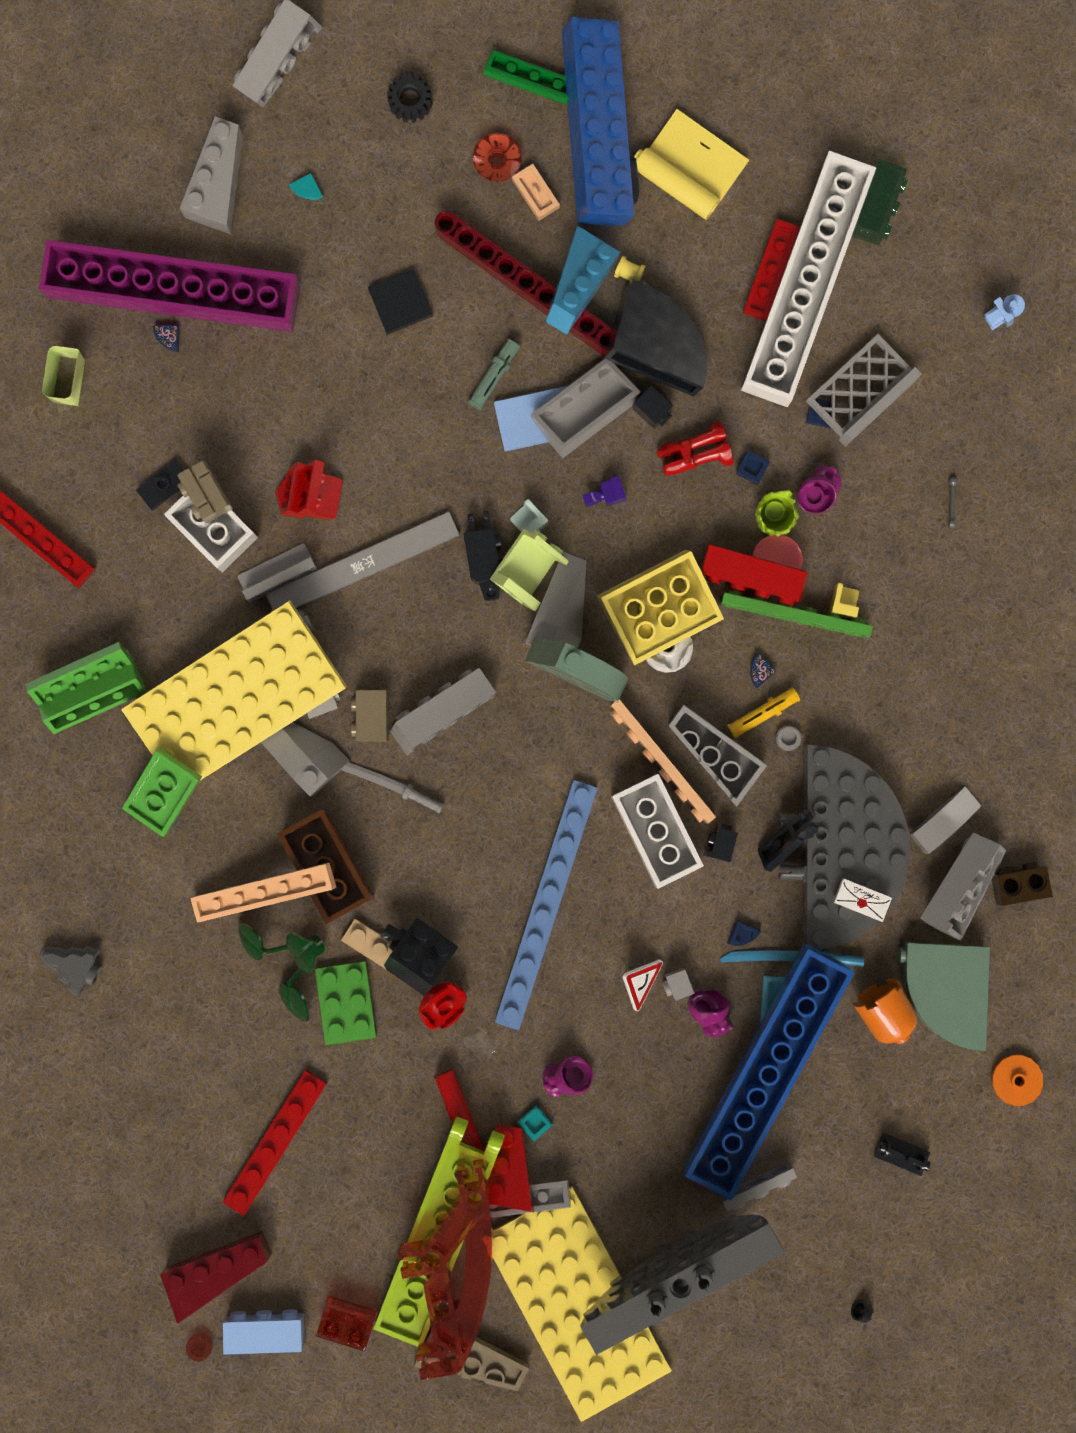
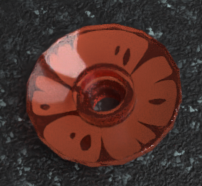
(497, 146)

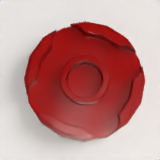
(442, 1005)

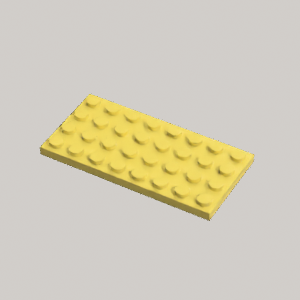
(237, 693)
(557, 1274)

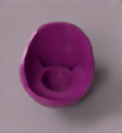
(820, 490)
(711, 1012)
(569, 1077)

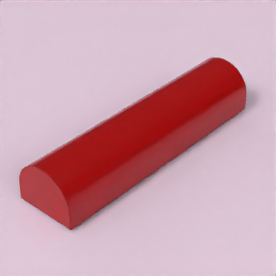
(457, 1106)

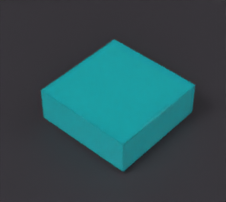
(535, 1122)

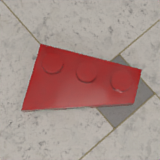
(509, 1177)

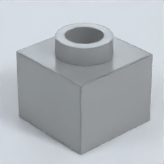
(677, 984)

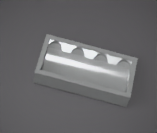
(585, 407)

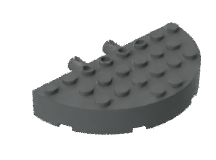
(857, 839)
(679, 1277)

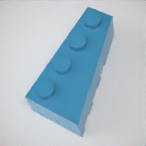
(581, 276)

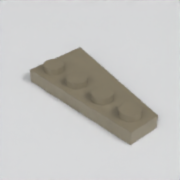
(489, 1365)

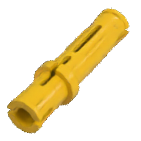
(789, 698)

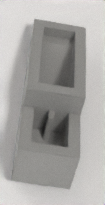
(945, 820)

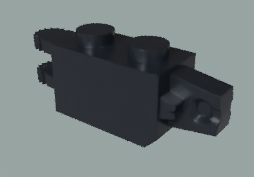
(482, 556)

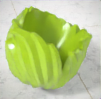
(776, 505)

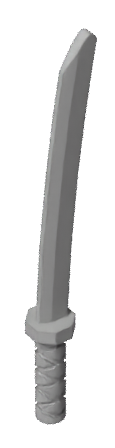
(406, 791)

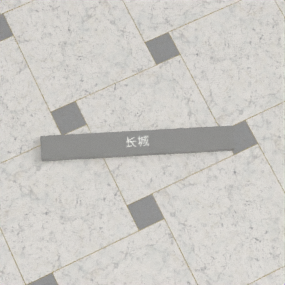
(365, 563)

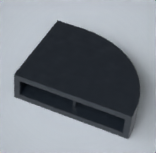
(657, 339)

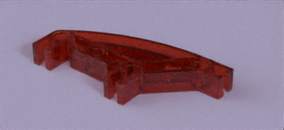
(457, 1326)

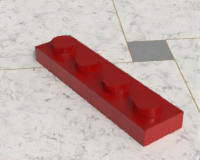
(771, 270)

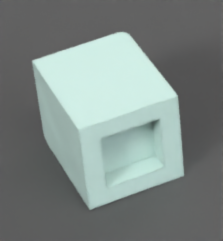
(529, 518)

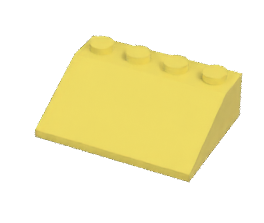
(660, 606)

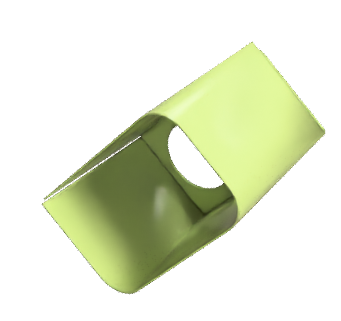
(52, 370)

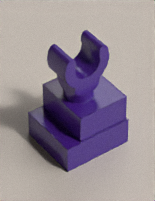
(610, 491)

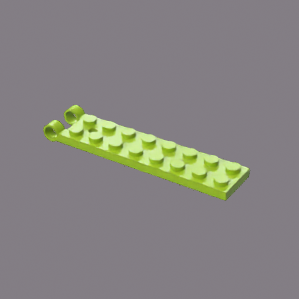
(405, 1306)

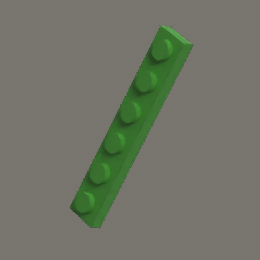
(806, 616)

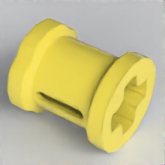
(629, 270)

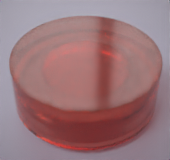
(199, 1347)

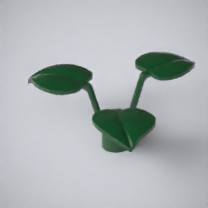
(303, 951)

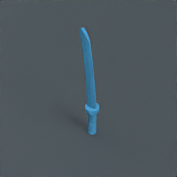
(776, 955)

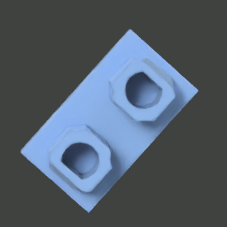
(1004, 311)

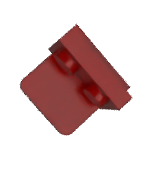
(309, 492)

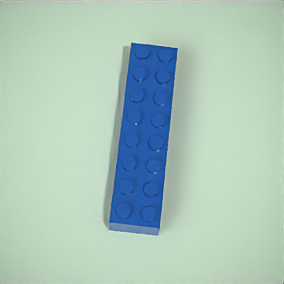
(597, 122)

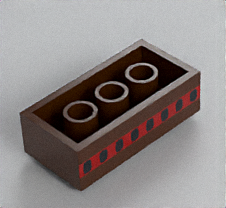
(319, 842)

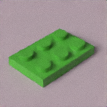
(161, 792)
(345, 1003)

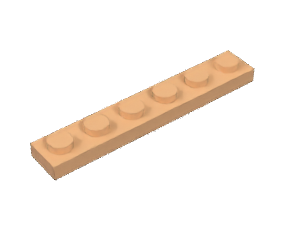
(668, 770)
(263, 892)

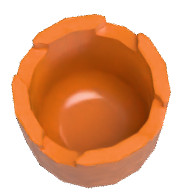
(887, 1012)

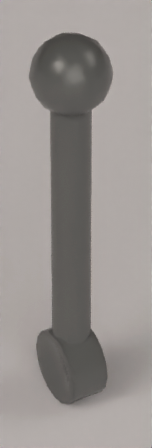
(953, 481)

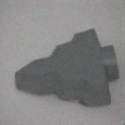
(73, 966)

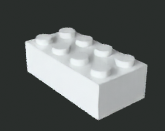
(657, 831)

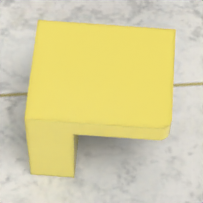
(844, 601)

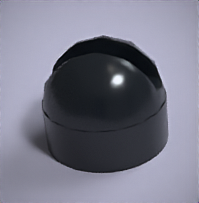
(868, 1311)

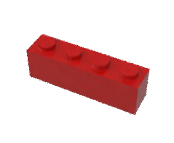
(755, 573)

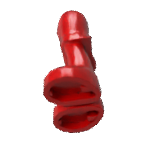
(688, 461)

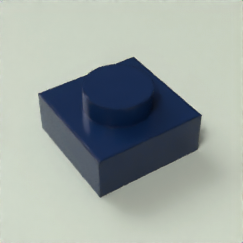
(814, 419)
(752, 467)

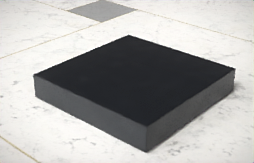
(400, 302)

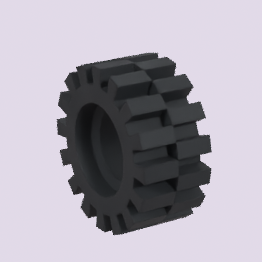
(405, 84)

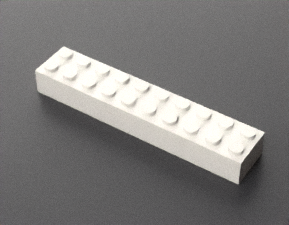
(808, 279)

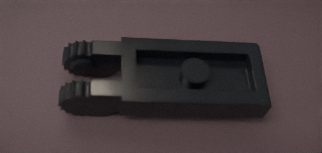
(787, 840)

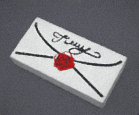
(862, 900)

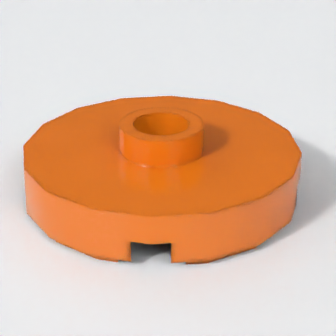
(1004, 1077)

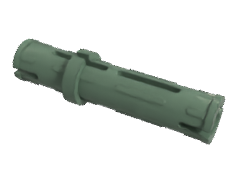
(499, 365)

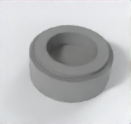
(788, 738)

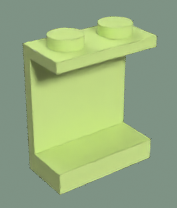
(526, 567)

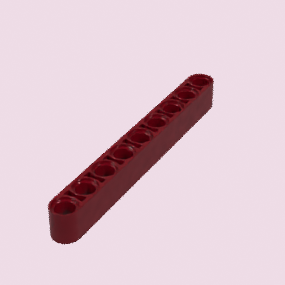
(513, 279)

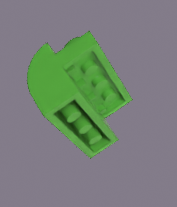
(86, 687)

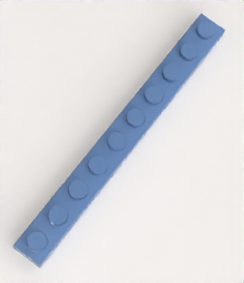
(546, 905)

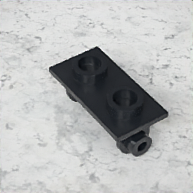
(902, 1154)

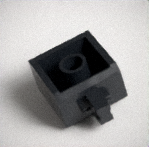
(417, 954)

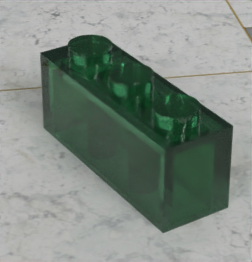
(880, 203)

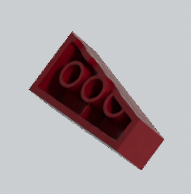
(207, 1275)

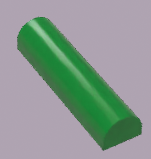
(526, 76)

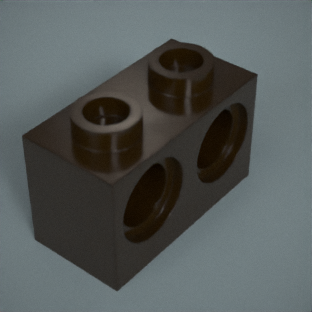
(1021, 889)

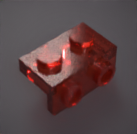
(346, 1323)

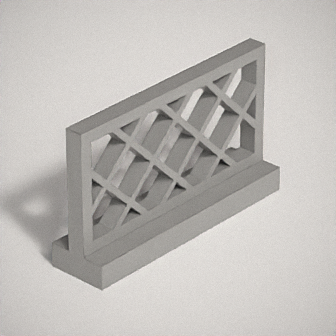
(878, 404)

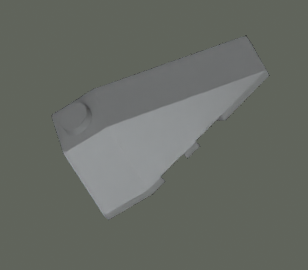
(563, 605)
(306, 757)

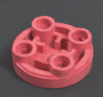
(779, 550)

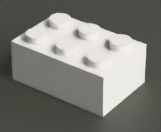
(218, 540)

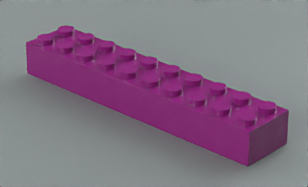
(169, 285)

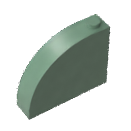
(577, 668)
(948, 989)

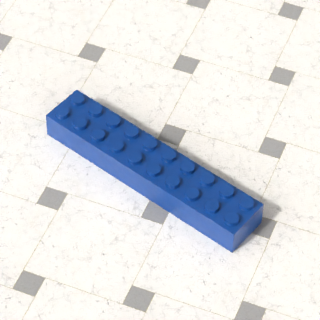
(768, 1071)

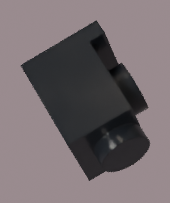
(721, 843)

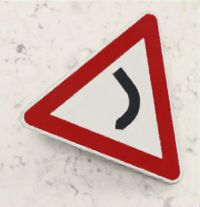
(639, 982)

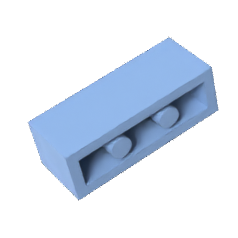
(263, 1332)

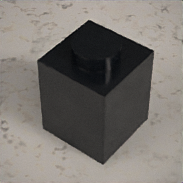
(653, 408)

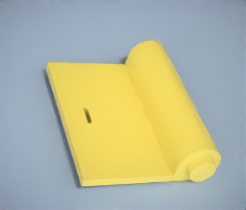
(690, 170)

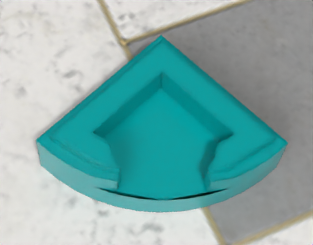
(306, 188)

